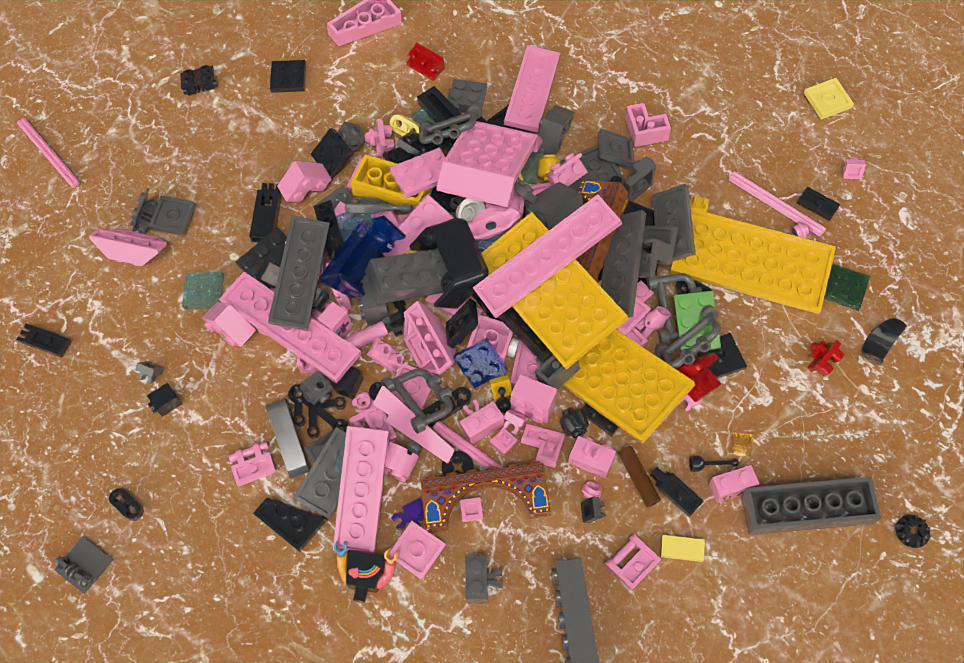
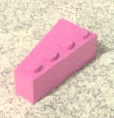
(364, 20)

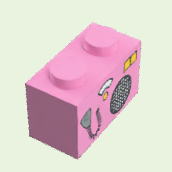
(733, 483)

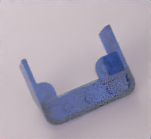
(364, 243)

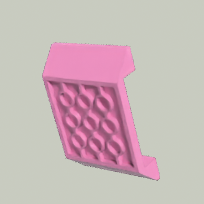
(487, 163)

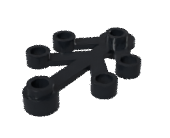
(315, 410)

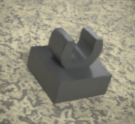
(149, 369)

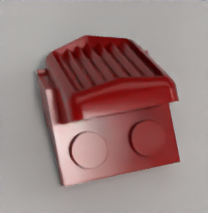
(699, 372)

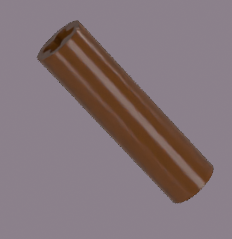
(639, 476)

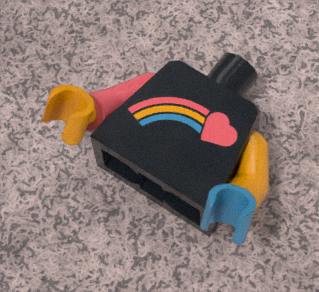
(364, 570)

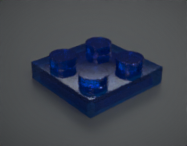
(480, 363)

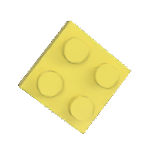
(828, 98)

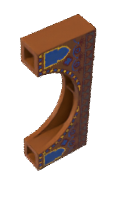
(614, 196)
(443, 493)

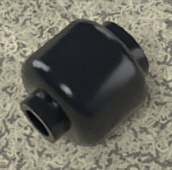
(573, 422)

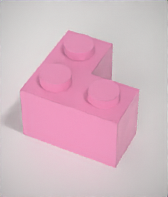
(646, 129)
(302, 178)
(229, 322)

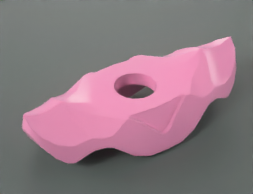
(503, 218)

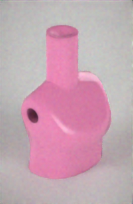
(655, 320)

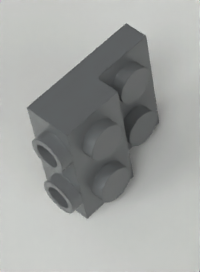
(466, 93)
(641, 178)

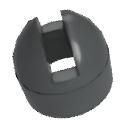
(413, 447)

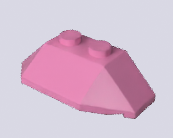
(127, 245)
(427, 339)

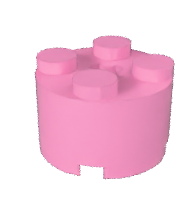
(399, 462)

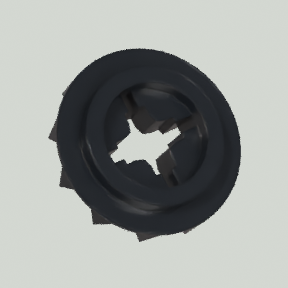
(458, 458)
(914, 540)

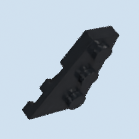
(289, 523)

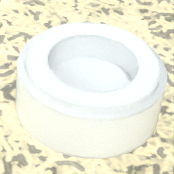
(512, 347)

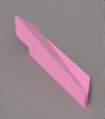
(400, 416)

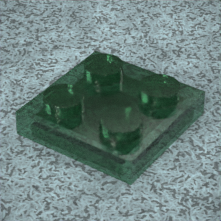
(846, 287)

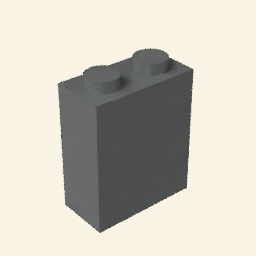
(554, 204)

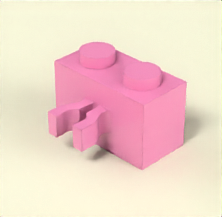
(481, 422)
(592, 456)

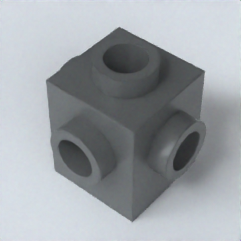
(352, 135)
(316, 388)

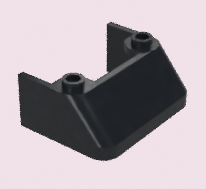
(461, 258)

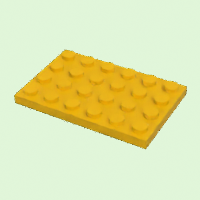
(628, 385)

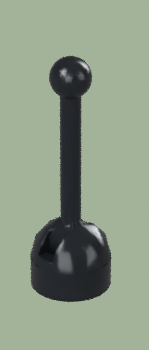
(503, 401)
(697, 463)

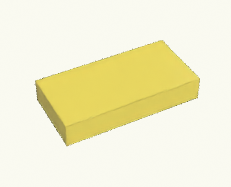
(682, 548)

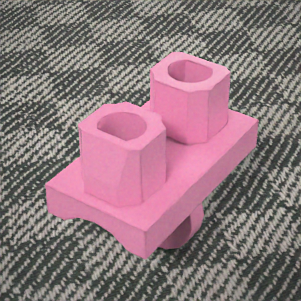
(377, 137)
(385, 355)

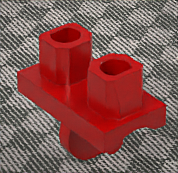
(822, 353)

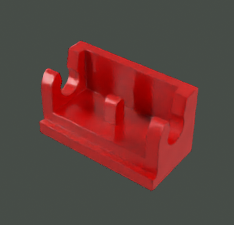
(425, 61)

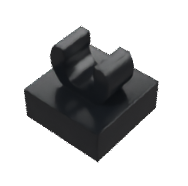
(394, 323)
(591, 510)

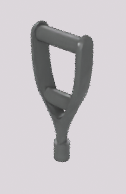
(360, 206)

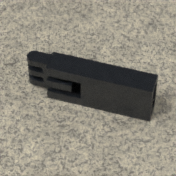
(438, 106)
(265, 217)

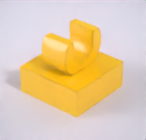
(699, 203)
(496, 383)

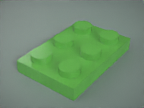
(688, 314)

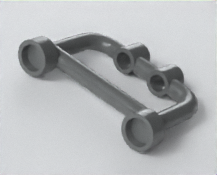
(426, 127)
(658, 283)
(665, 350)
(433, 381)

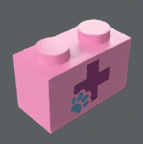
(336, 320)

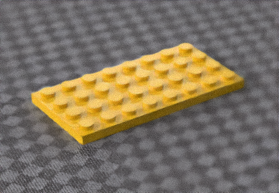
(758, 261)
(566, 310)

